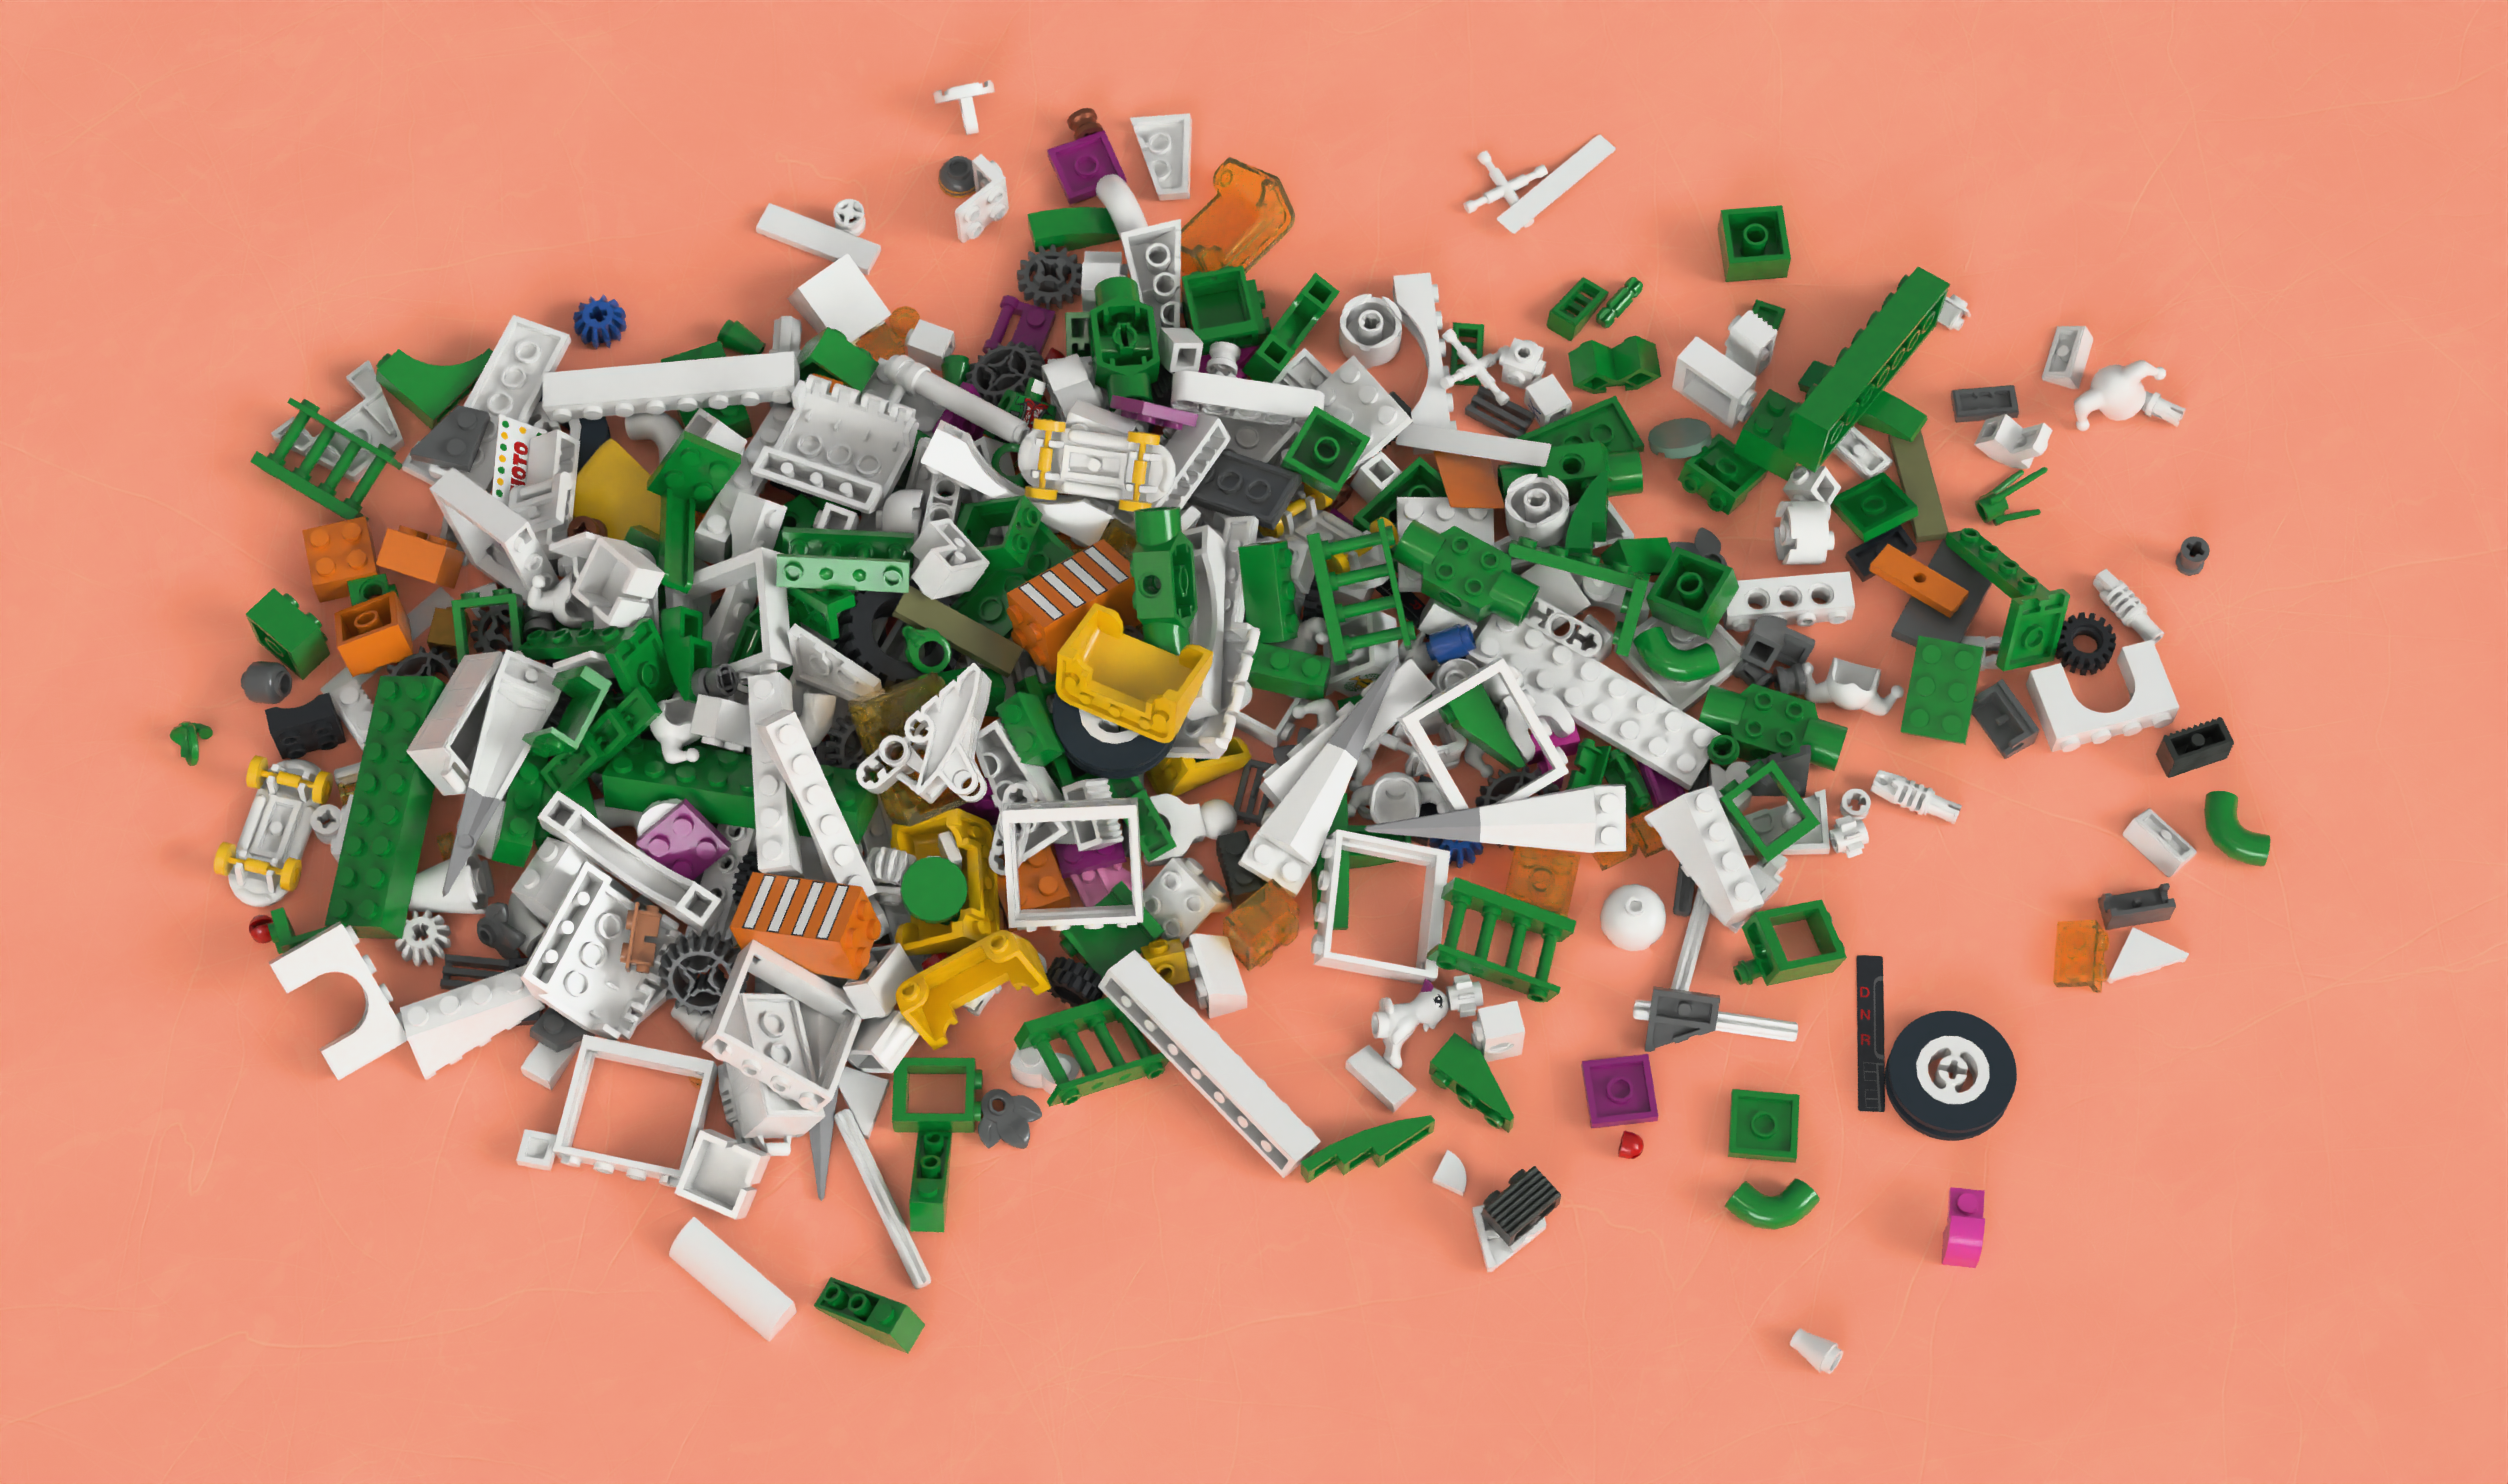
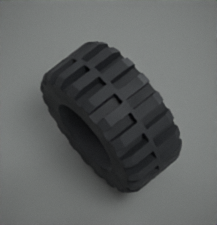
(859, 645)

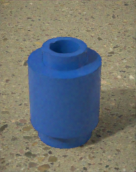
(1450, 643)

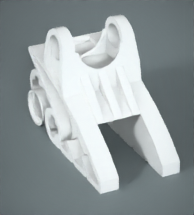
(948, 746)

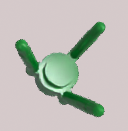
(1994, 504)

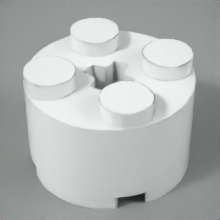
(1370, 330)
(1537, 509)
(1803, 532)

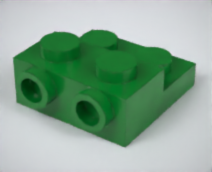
(1721, 475)

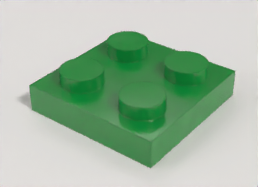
(1874, 507)
(1763, 1125)

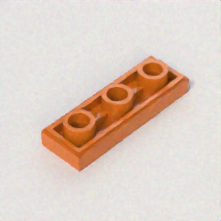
(1919, 580)

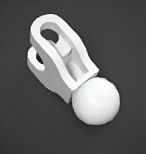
(1546, 707)
(1191, 823)

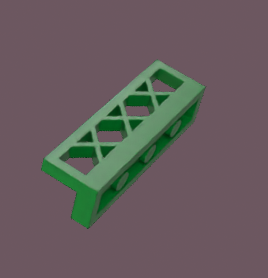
(820, 601)

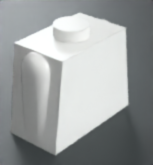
(882, 1043)

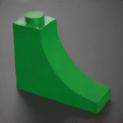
(428, 388)

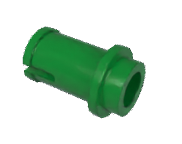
(1746, 971)

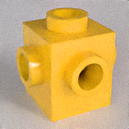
(1167, 960)

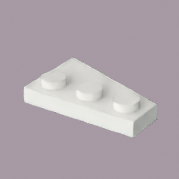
(1167, 152)
(1774, 822)

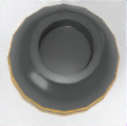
(957, 177)

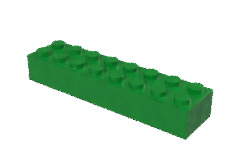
(1864, 368)
(719, 786)
(386, 814)

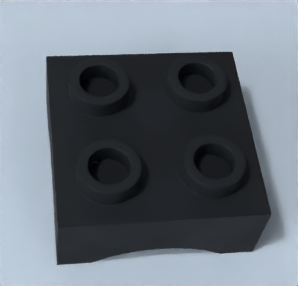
(305, 727)

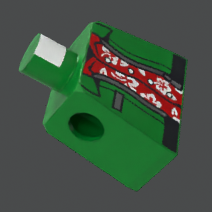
(1026, 405)

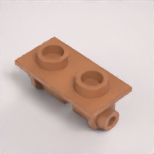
(637, 951)

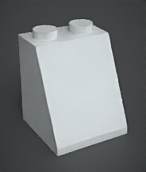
(840, 300)
(549, 877)

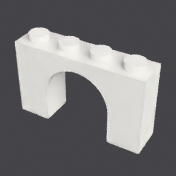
(2071, 724)
(336, 952)

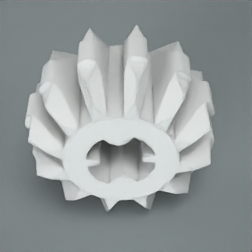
(888, 865)
(428, 948)

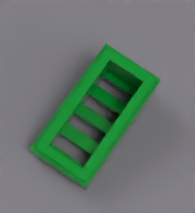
(1566, 323)
(1471, 331)

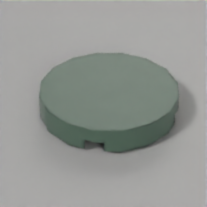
(1680, 438)

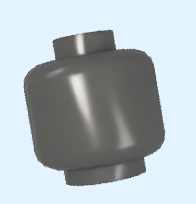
(266, 682)

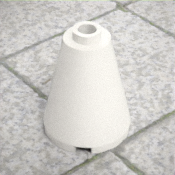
(467, 894)

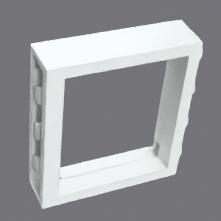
(482, 524)
(772, 606)
(1525, 704)
(1072, 810)
(1432, 906)
(807, 989)
(638, 1056)

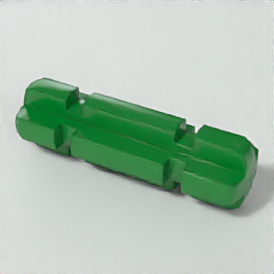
(1619, 302)

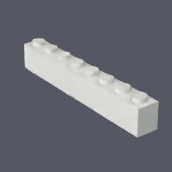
(670, 386)
(1209, 1063)

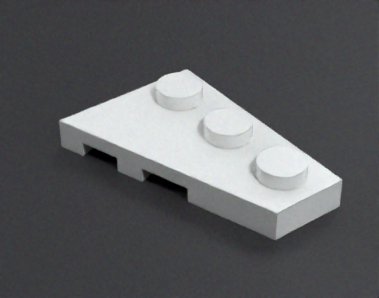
(826, 668)

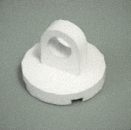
(964, 94)

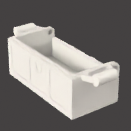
(452, 729)
(777, 1030)

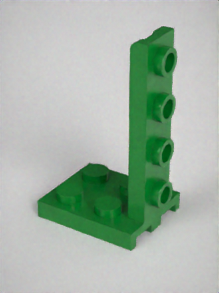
(687, 483)
(1590, 566)
(2034, 611)
(632, 652)

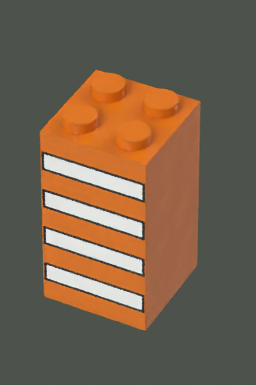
(1057, 600)
(809, 922)

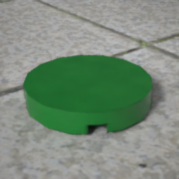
(933, 890)

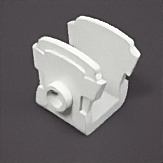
(1449, 752)

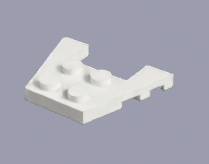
(367, 420)

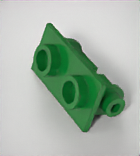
(1591, 762)
(1622, 770)

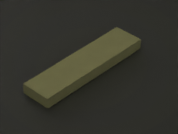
(1919, 485)
(960, 631)

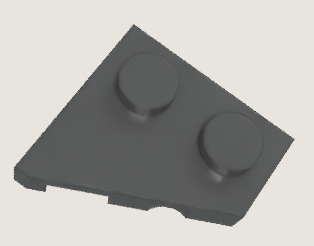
(1793, 767)

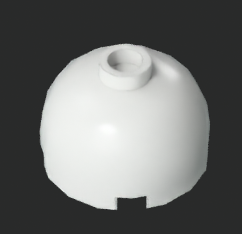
(903, 512)
(1633, 917)

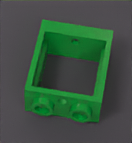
(1227, 278)
(982, 516)
(473, 600)
(1767, 852)
(1770, 954)
(948, 1122)

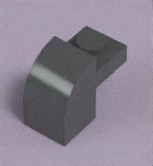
(1774, 641)

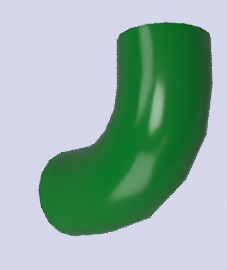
(1673, 662)
(2229, 834)
(1773, 1211)

